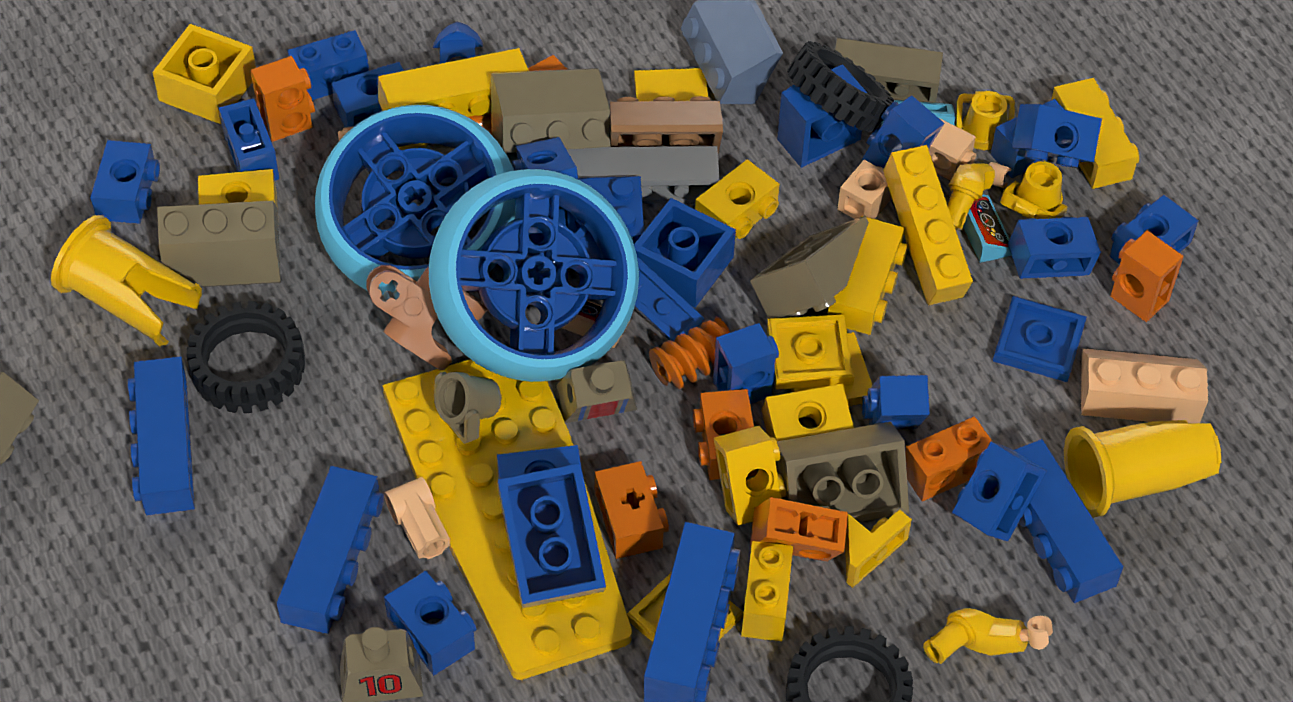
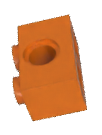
(1145, 275)
(720, 414)

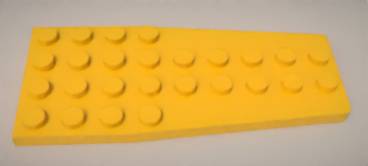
(470, 509)

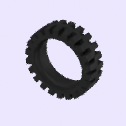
(815, 78)
(252, 392)
(845, 646)

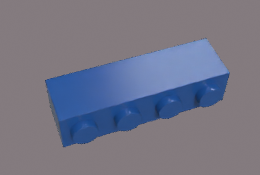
(162, 436)
(1067, 532)
(329, 550)

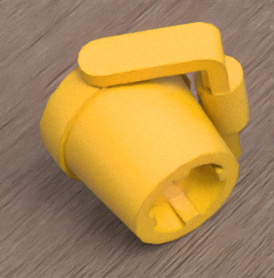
(984, 114)
(1038, 194)

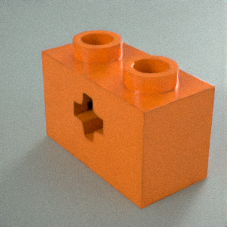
(630, 530)

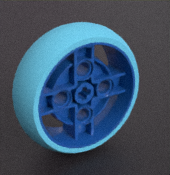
(375, 147)
(537, 205)

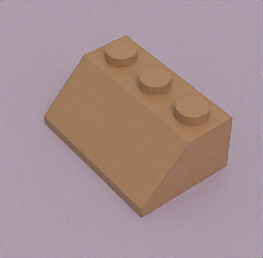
(665, 122)

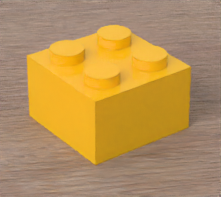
(204, 72)

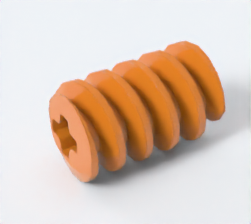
(687, 353)

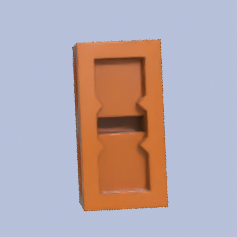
(283, 97)
(945, 458)
(810, 529)

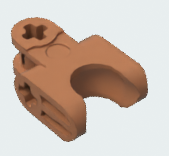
(413, 312)

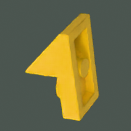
(869, 548)

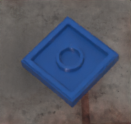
(1039, 339)

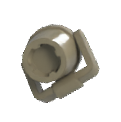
(464, 401)

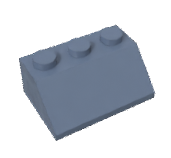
(732, 48)

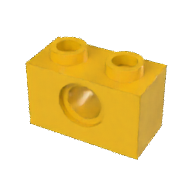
(237, 187)
(741, 198)
(823, 404)
(739, 455)
(767, 591)

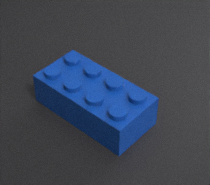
(692, 616)

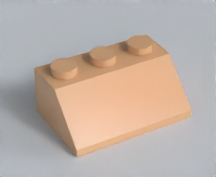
(1142, 386)

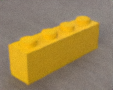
(454, 85)
(927, 225)

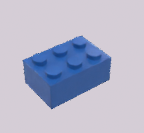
(551, 535)

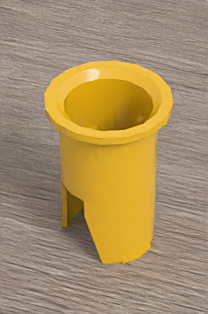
(117, 276)
(1138, 460)

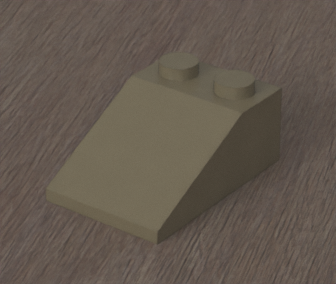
(811, 271)

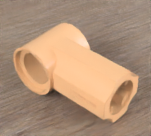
(415, 510)

